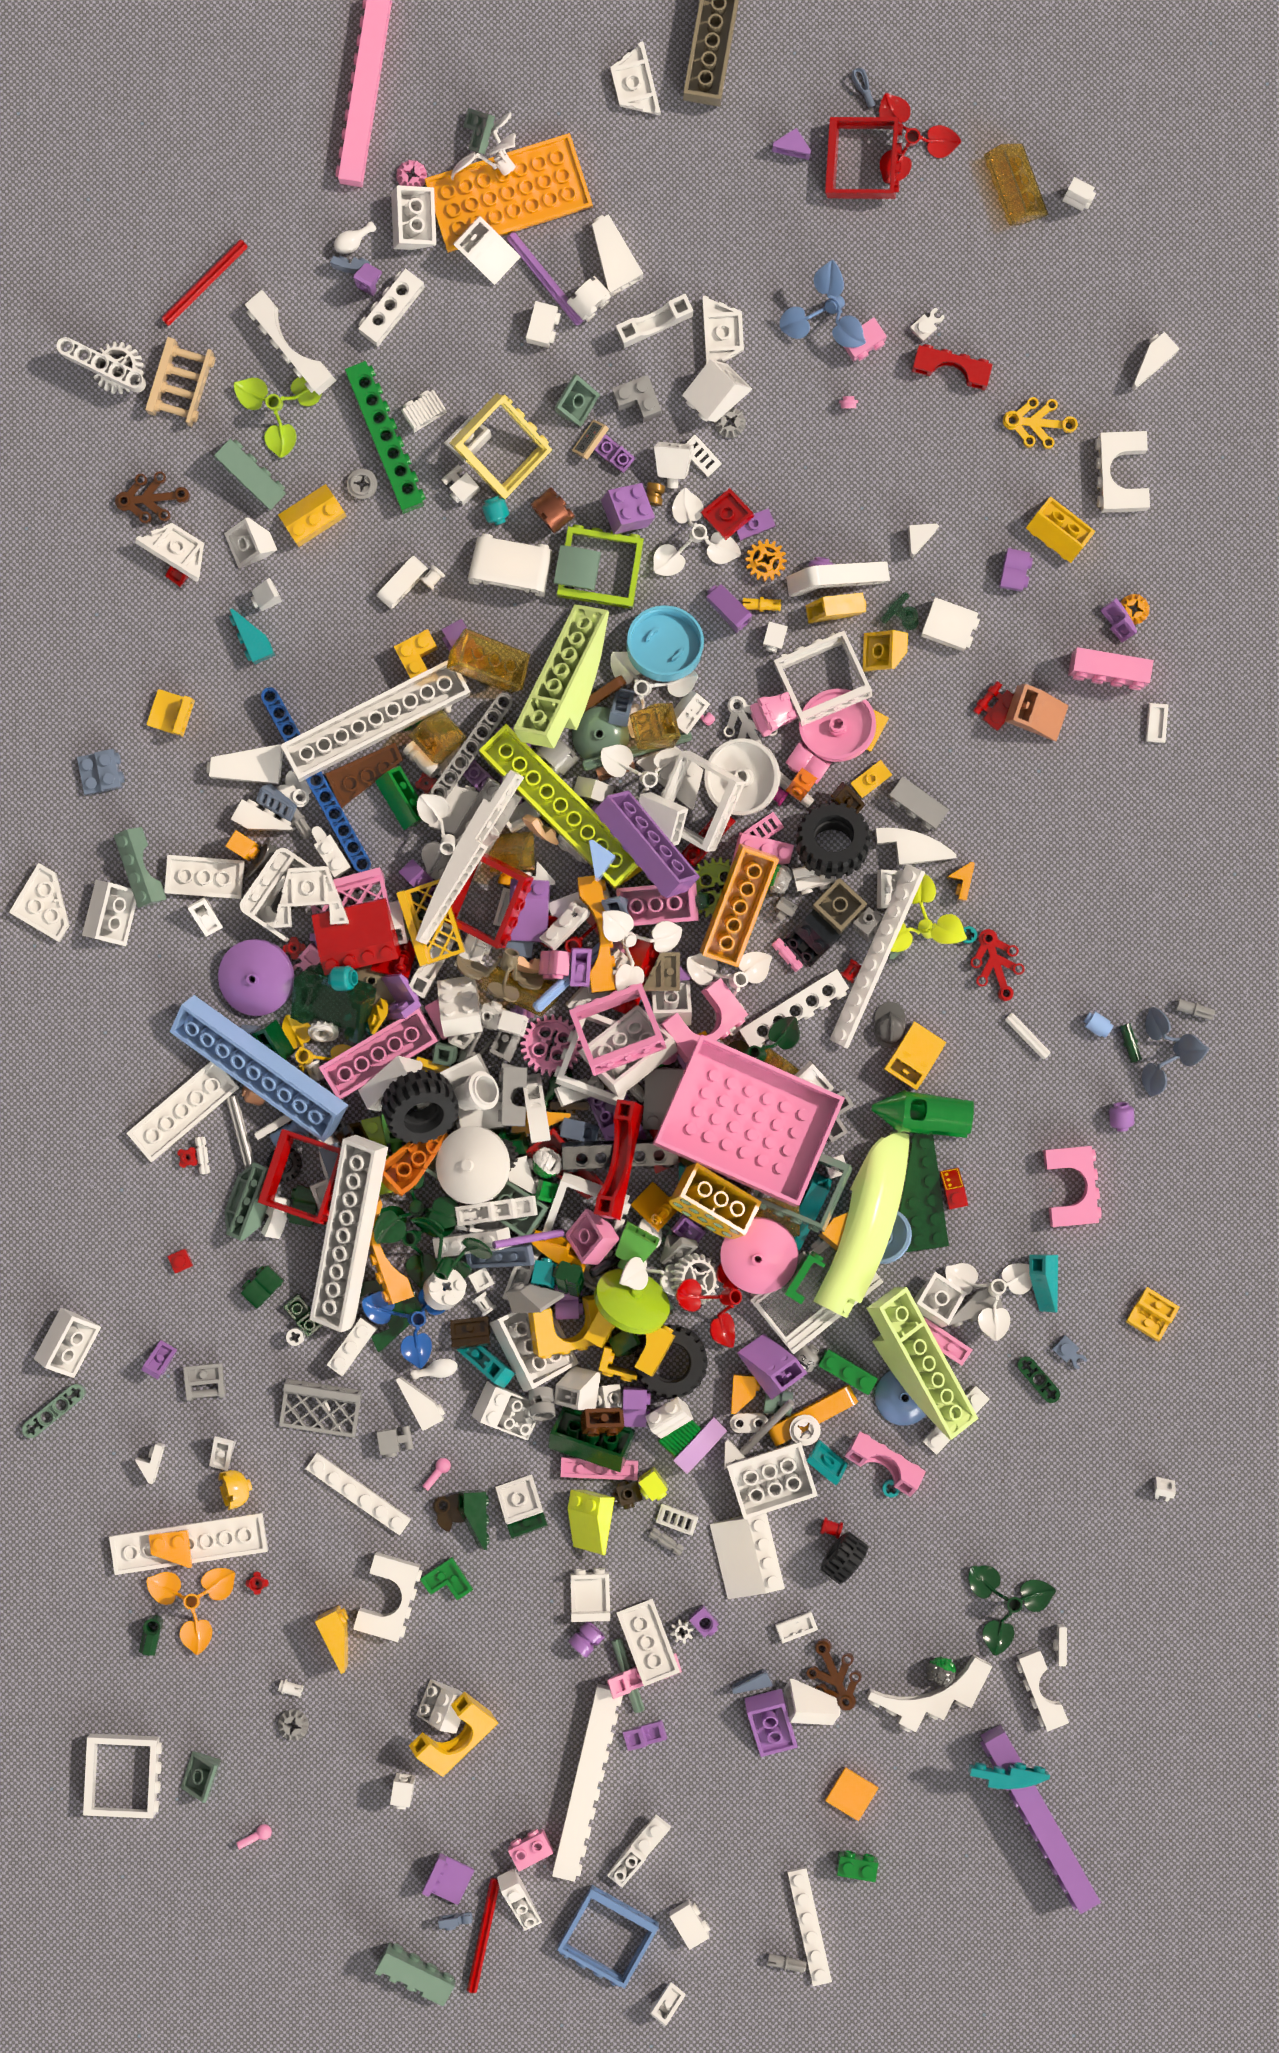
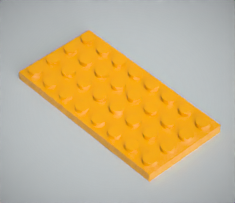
(538, 190)

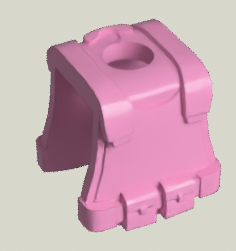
(772, 713)

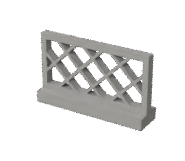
(320, 1391)

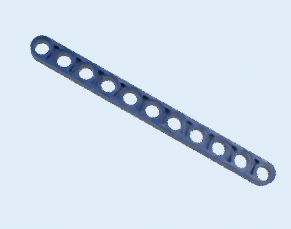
(323, 787)

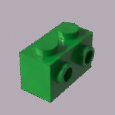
(857, 1866)

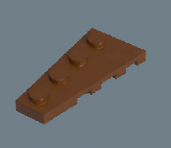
(361, 773)

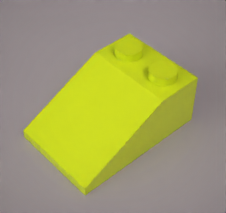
(590, 1520)

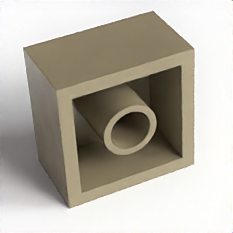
(839, 905)

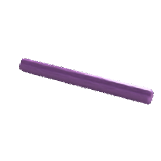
(543, 277)

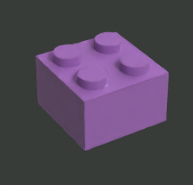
(627, 508)

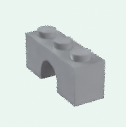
(512, 1079)

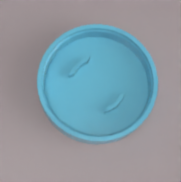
(665, 643)

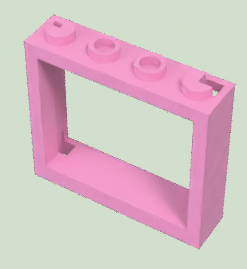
(626, 1054)

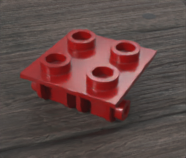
(398, 966)

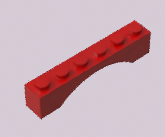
(626, 1129)

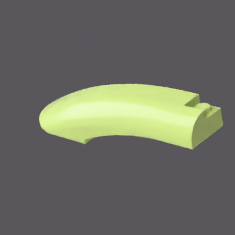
(868, 1224)

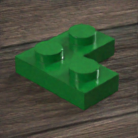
(450, 1575)

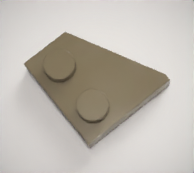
(665, 973)

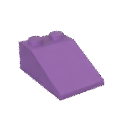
(535, 914)
(770, 1722)

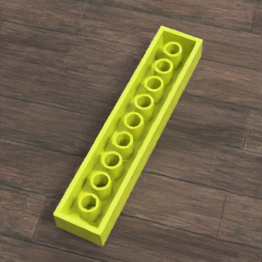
(556, 802)

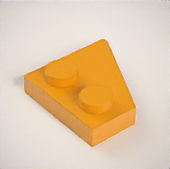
(172, 1547)

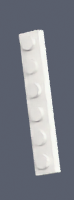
(358, 1493)
(809, 1926)

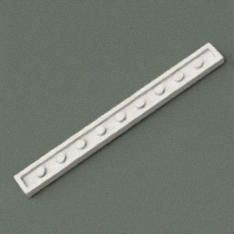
(877, 955)

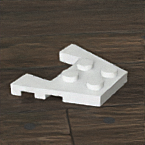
(308, 888)

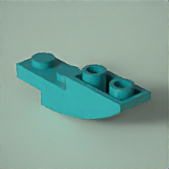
(1016, 1777)

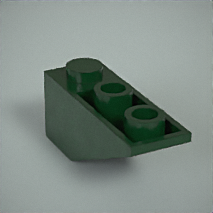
(473, 1511)

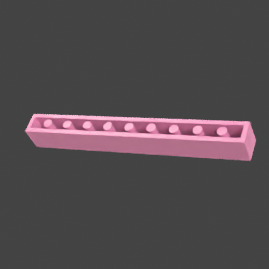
(364, 92)

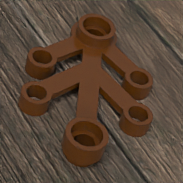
(148, 498)
(836, 1678)

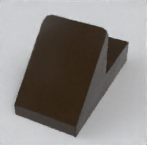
(845, 795)

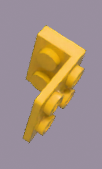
(170, 712)
(608, 1370)

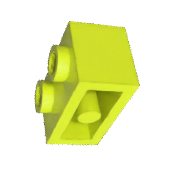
(652, 1485)

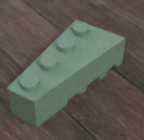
(250, 474)

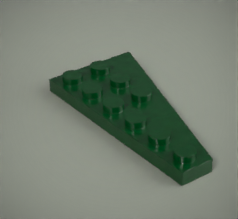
(923, 1197)

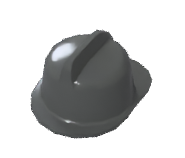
(262, 859)
(889, 1024)

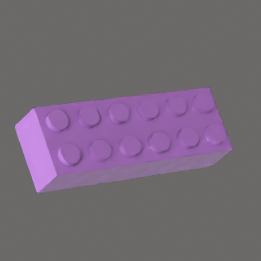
(646, 844)

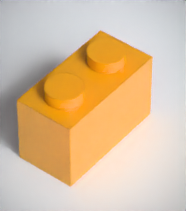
(243, 846)

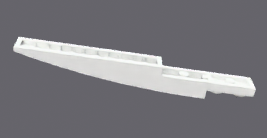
(466, 855)

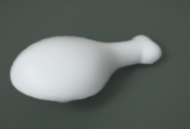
(350, 240)
(439, 1368)

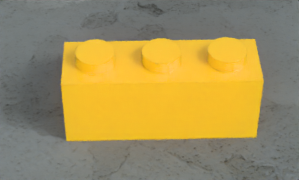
(312, 515)
(1060, 529)

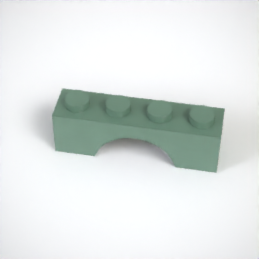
(145, 888)

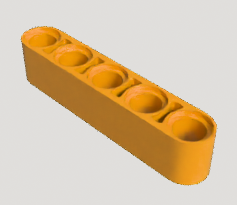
(820, 1410)

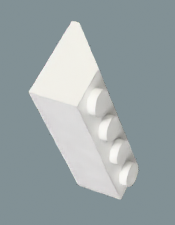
(460, 1072)

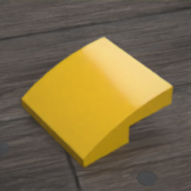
(1152, 1314)

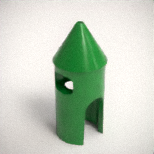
(926, 1114)

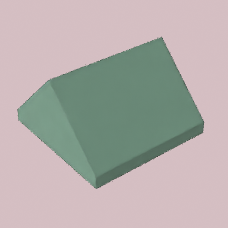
(576, 401)
(200, 1775)

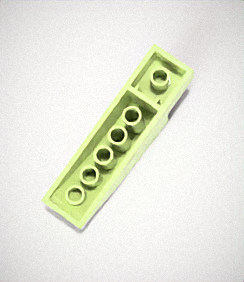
(565, 679)
(919, 1362)

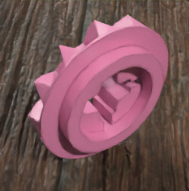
(408, 166)

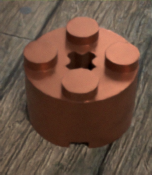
(552, 510)

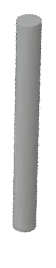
(767, 1426)

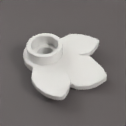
(294, 787)

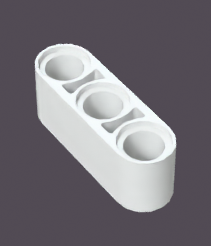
(402, 582)

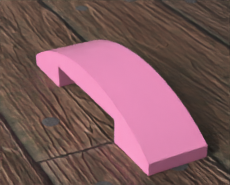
(627, 1681)

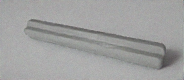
(240, 1130)

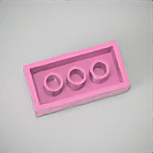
(1110, 668)
(650, 907)

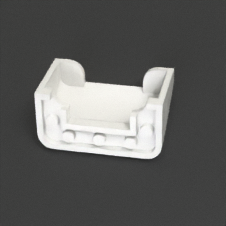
(510, 564)

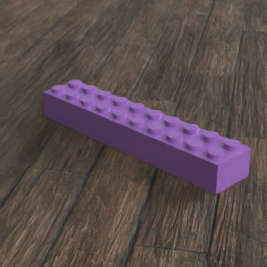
(1042, 1826)

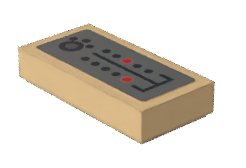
(590, 439)

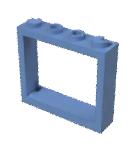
(623, 1909)

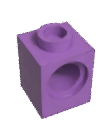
(700, 1613)

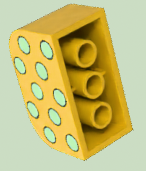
(714, 1202)

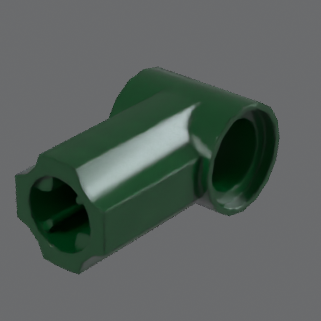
(150, 1636)

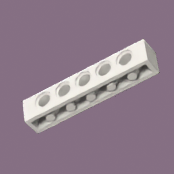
(833, 980)

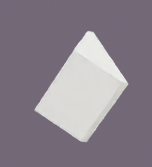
(474, 442)

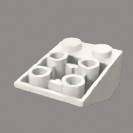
(486, 250)
(504, 1411)

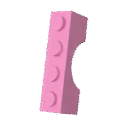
(904, 1473)

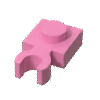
(309, 957)

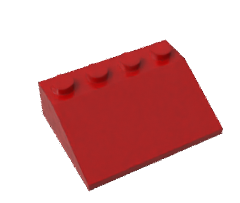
(362, 942)

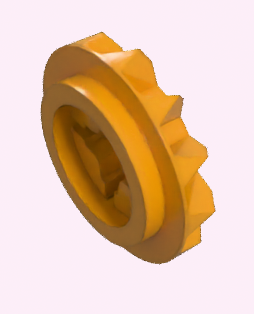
(1142, 604)

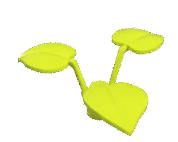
(946, 931)

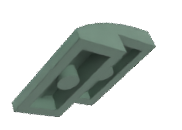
(577, 567)

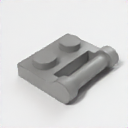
(204, 1375)

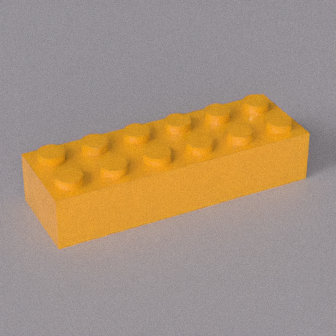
(739, 905)

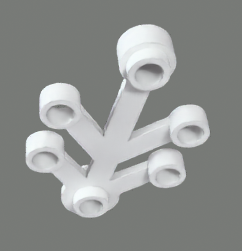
(747, 725)

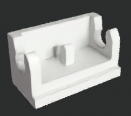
(689, 711)
(515, 821)

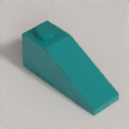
(488, 1364)

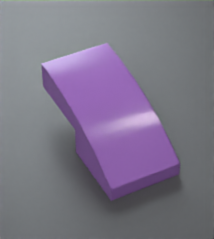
(1121, 622)
(645, 1735)

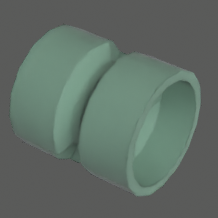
(772, 1406)

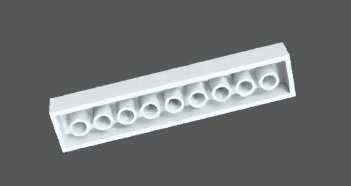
(374, 720)
(348, 1233)

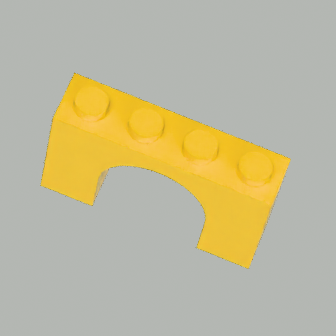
(545, 1340)
(656, 1343)
(445, 1755)

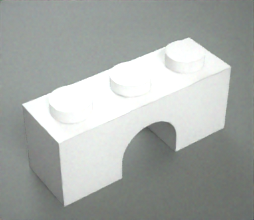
(352, 1346)

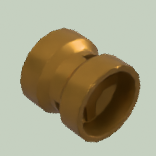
(654, 493)

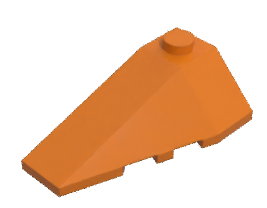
(408, 1164)

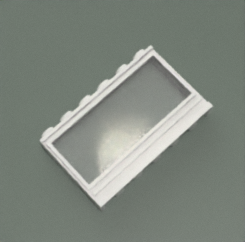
(802, 1322)

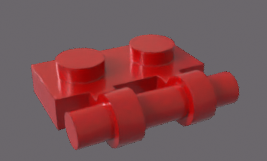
(997, 714)

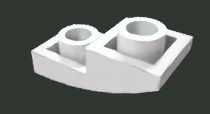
(567, 1096)
(276, 1220)

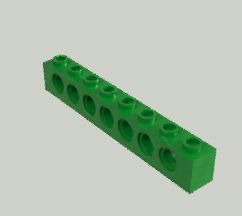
(356, 375)

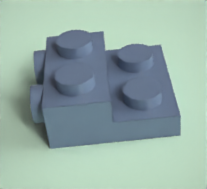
(100, 771)

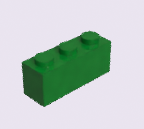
(400, 797)
(847, 1371)

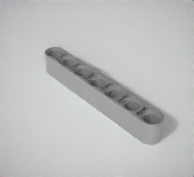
(474, 740)

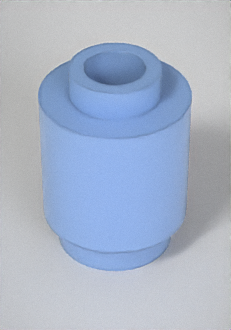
(1098, 1024)

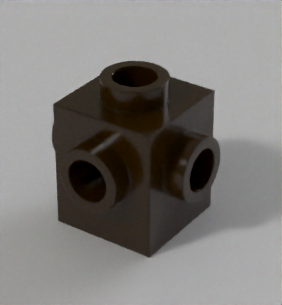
(632, 1492)

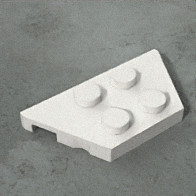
(634, 82)
(722, 331)
(175, 548)
(690, 785)

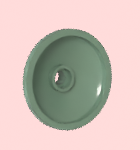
(596, 720)

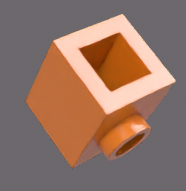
(801, 784)

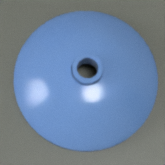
(890, 1405)

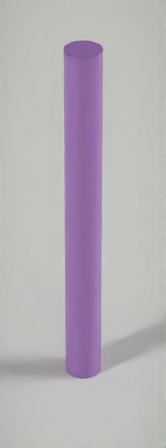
(528, 1238)

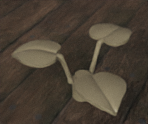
(508, 962)

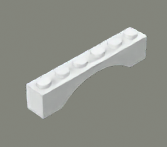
(313, 371)

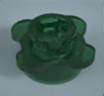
(702, 900)

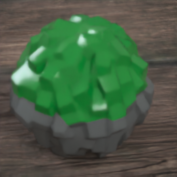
(941, 1671)

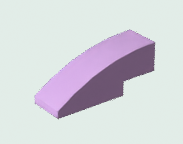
(699, 1445)

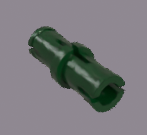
(1130, 1043)

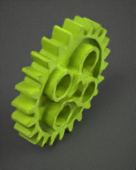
(713, 870)

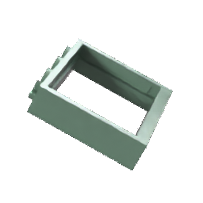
(796, 1218)

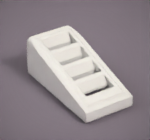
(700, 445)
(694, 1518)

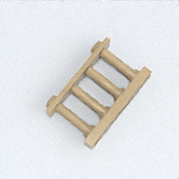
(167, 368)

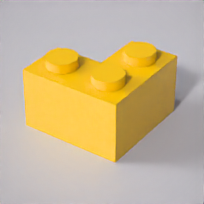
(413, 650)

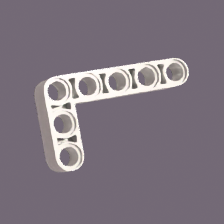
(837, 576)

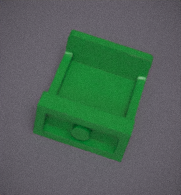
(802, 1268)

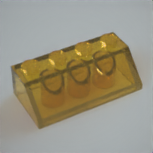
(1015, 184)
(489, 661)

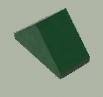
(624, 1343)

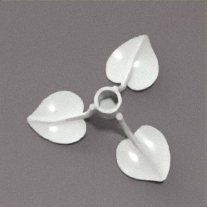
(502, 160)
(688, 508)
(622, 666)
(619, 757)
(434, 808)
(618, 927)
(753, 967)
(635, 1271)
(992, 1321)

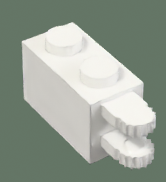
(330, 852)

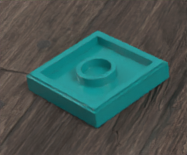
(827, 1462)

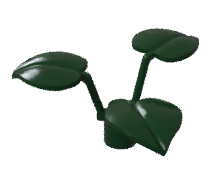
(784, 1034)
(392, 1229)
(448, 1263)
(417, 1266)
(1036, 1597)

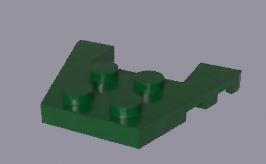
(396, 1323)

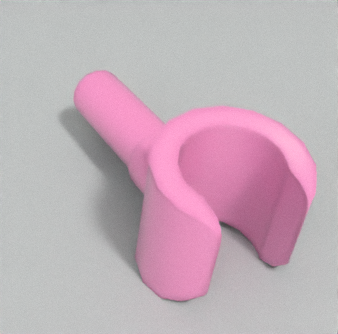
(708, 719)

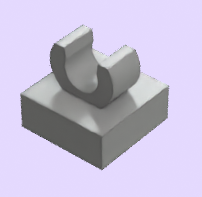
(785, 907)

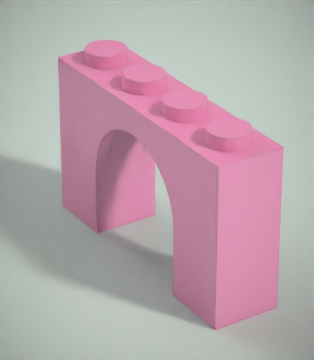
(728, 1014)
(1085, 1210)

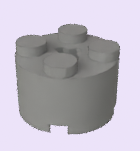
(560, 757)

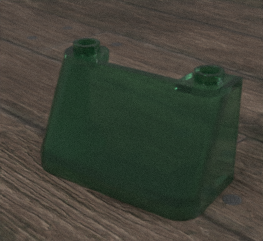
(317, 999)

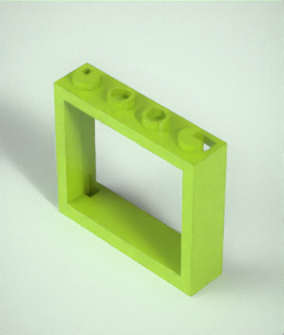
(599, 598)

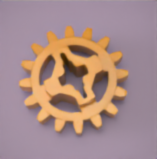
(757, 563)

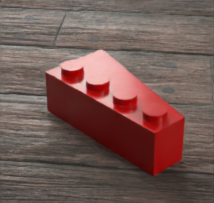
(555, 1145)

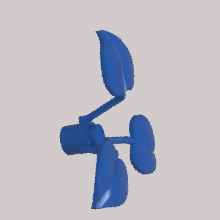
(413, 1348)

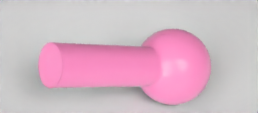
(442, 1466)
(263, 1832)

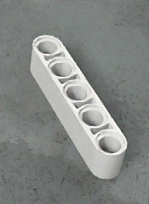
(94, 358)

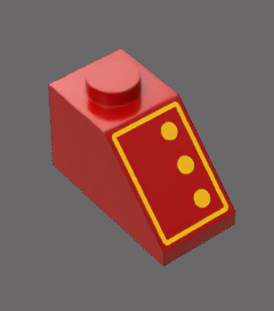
(953, 1188)

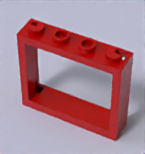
(862, 123)
(515, 906)
(276, 1170)

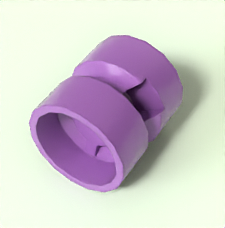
(586, 1639)

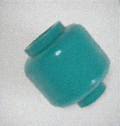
(495, 510)
(343, 978)

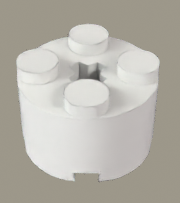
(589, 298)
(440, 1299)

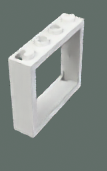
(836, 704)
(726, 804)
(578, 1085)
(584, 1186)
(90, 1775)

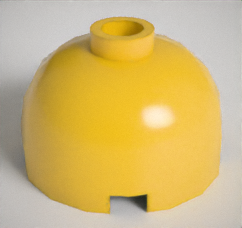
(234, 1488)

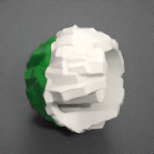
(546, 1163)

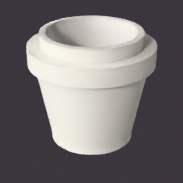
(477, 1092)

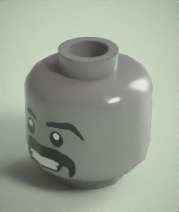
(808, 1357)

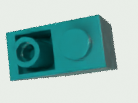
(543, 1273)

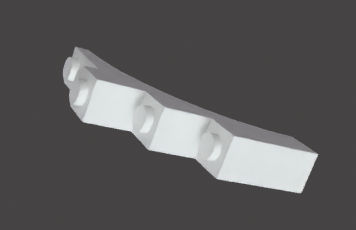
(937, 1702)

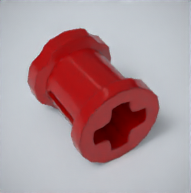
(853, 964)
(831, 1528)

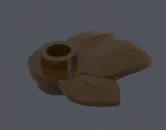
(450, 1514)

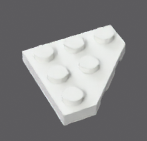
(42, 904)

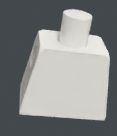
(673, 461)

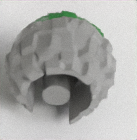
(780, 879)

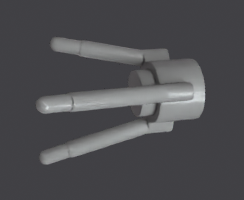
(463, 1055)

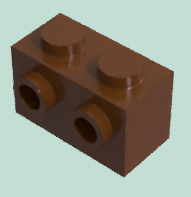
(602, 1421)

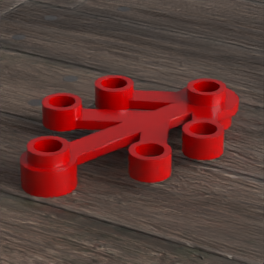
(995, 961)

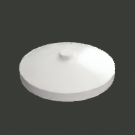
(752, 764)
(472, 1165)

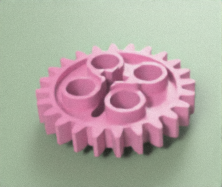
(535, 1041)

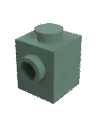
(444, 1053)

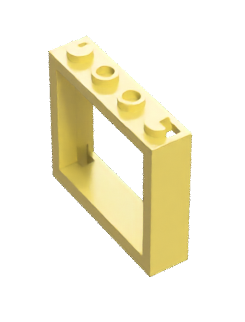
(524, 469)

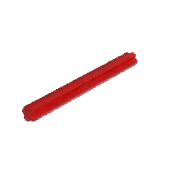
(204, 282)
(483, 1936)

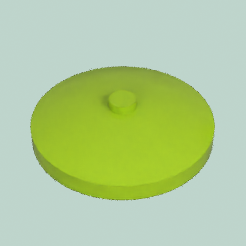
(631, 1309)

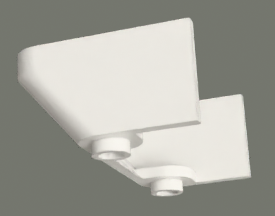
(266, 887)

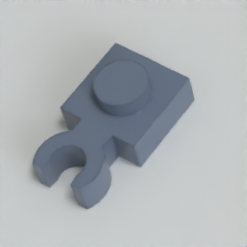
(1067, 1350)
(450, 1921)

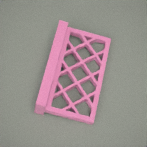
(358, 881)

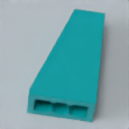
(812, 1203)

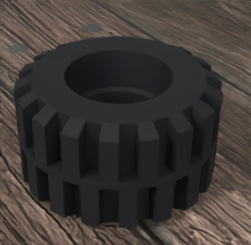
(844, 1557)

